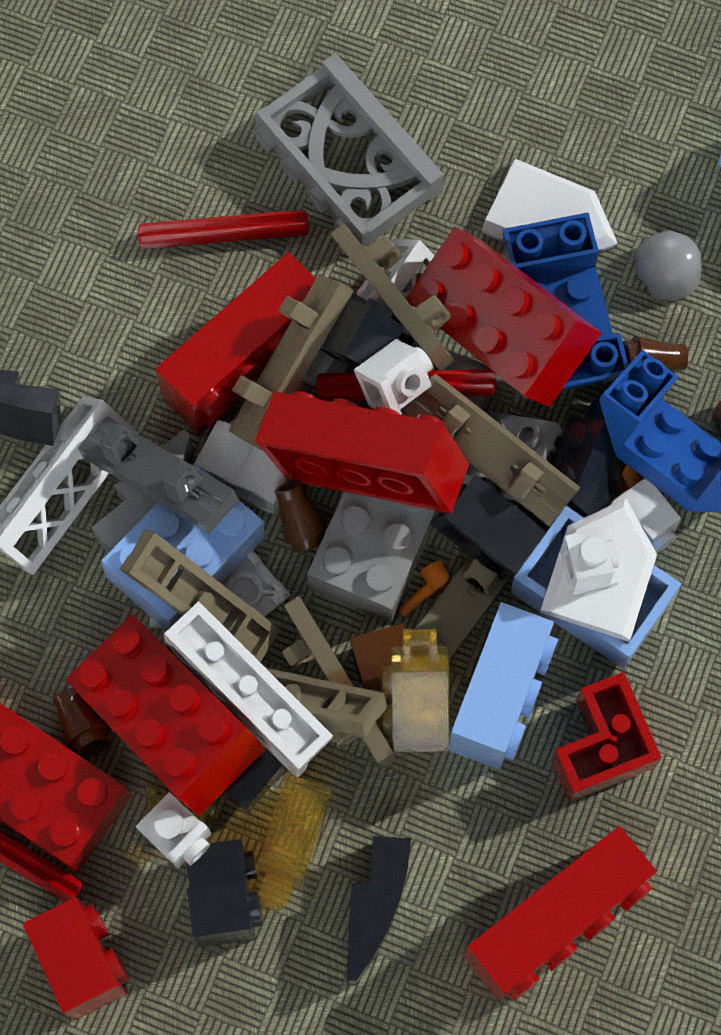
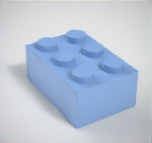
(213, 552)
(534, 578)
(503, 687)

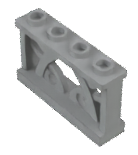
(389, 138)

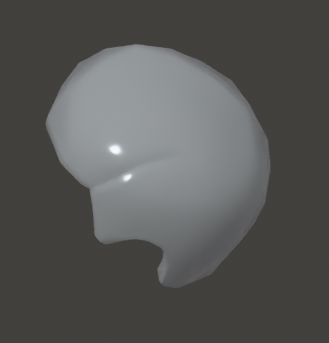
(669, 265)

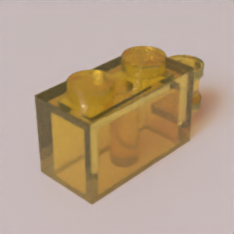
(418, 694)
(292, 839)

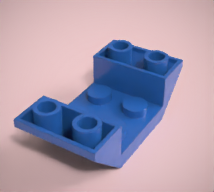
(563, 260)
(659, 438)

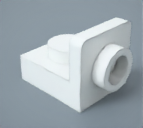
(175, 831)

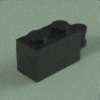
(589, 461)
(490, 527)

